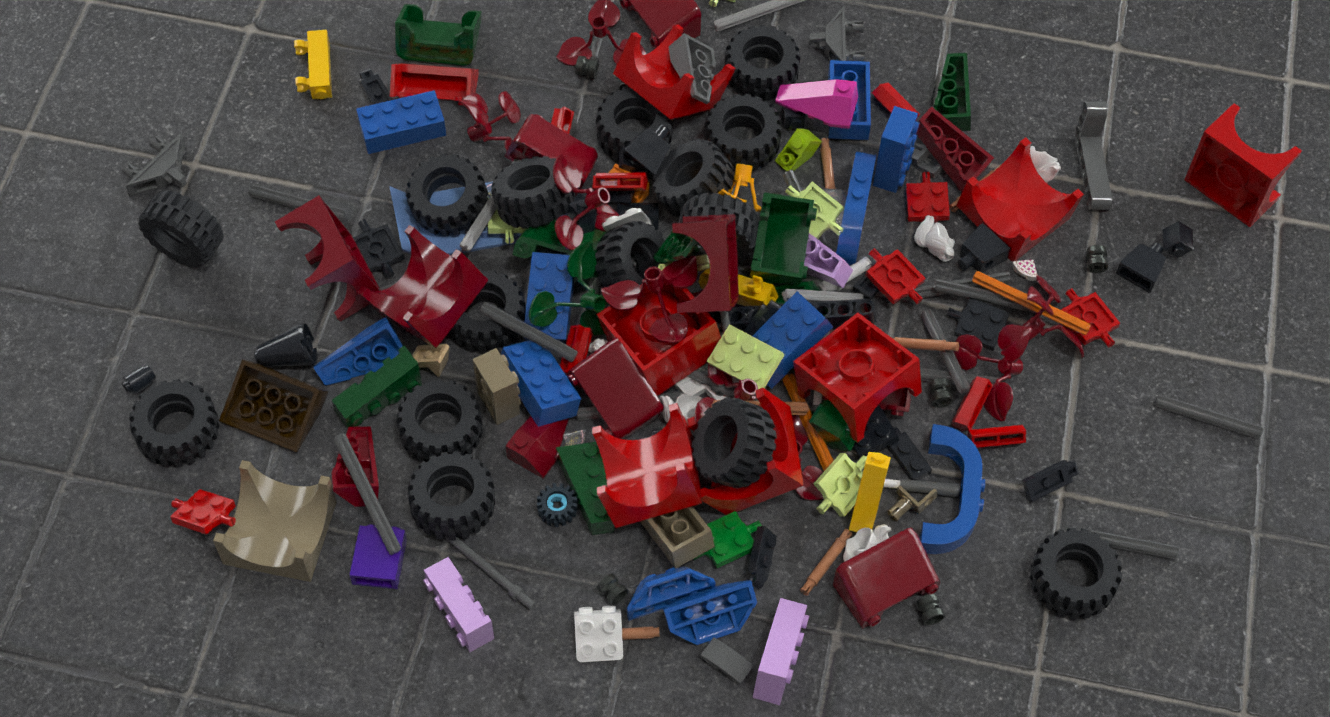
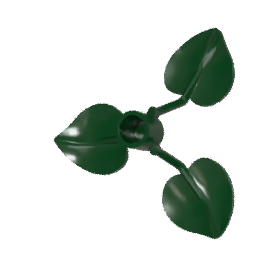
(580, 265)

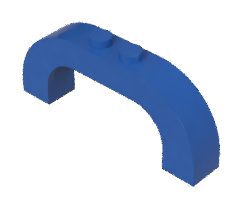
(855, 207)
(959, 448)

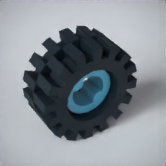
(557, 515)

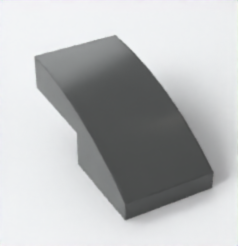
(925, 161)
(727, 660)

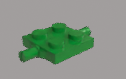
(730, 538)

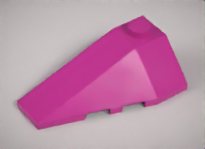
(826, 100)

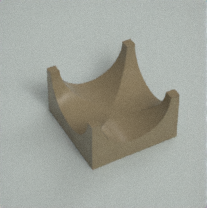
(277, 525)

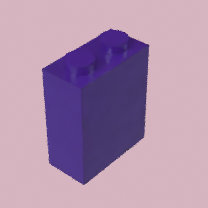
(373, 563)

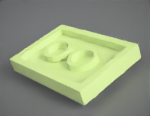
(745, 357)

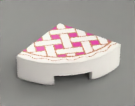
(1026, 269)

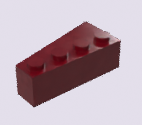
(952, 148)

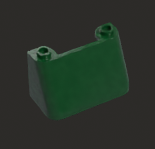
(436, 40)
(546, 236)
(782, 239)

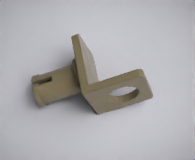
(907, 502)

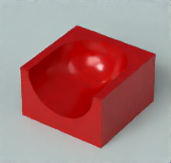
(659, 361)

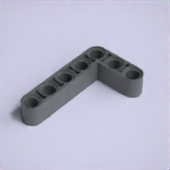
(1091, 155)

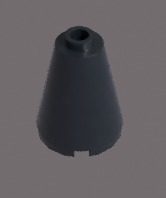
(288, 349)

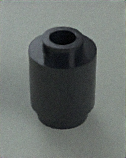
(138, 379)

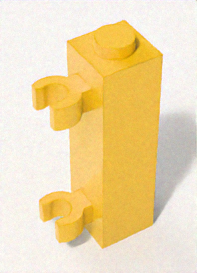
(319, 64)
(751, 290)
(869, 491)

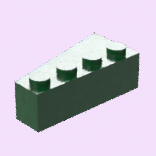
(954, 93)
(378, 389)
(584, 473)

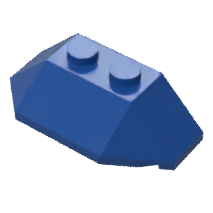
(661, 590)
(711, 612)

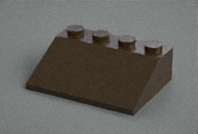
(272, 405)

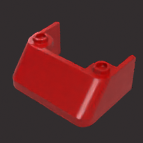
(448, 82)

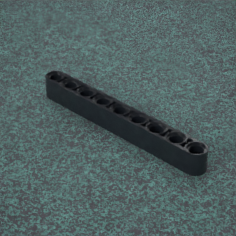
(831, 309)

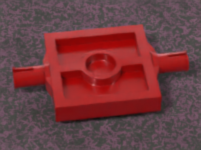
(927, 199)
(895, 276)
(1096, 313)
(203, 511)

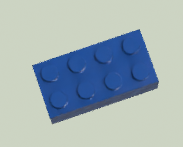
(401, 122)
(861, 122)
(896, 149)
(550, 274)
(793, 331)
(542, 383)

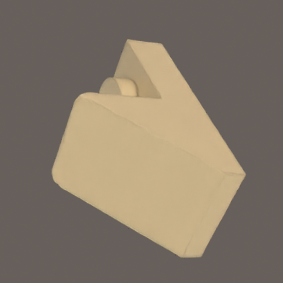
(432, 357)

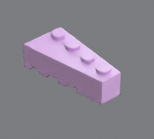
(825, 263)
(457, 601)
(780, 651)

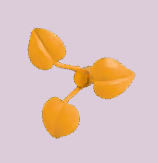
(742, 178)

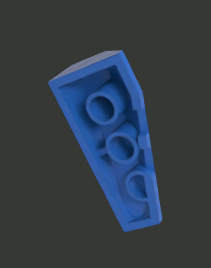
(360, 354)

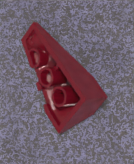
(536, 446)
(342, 482)

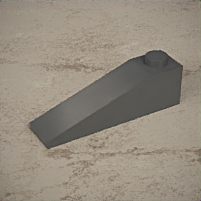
(696, 59)

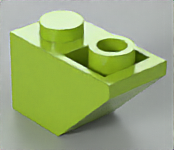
(798, 149)

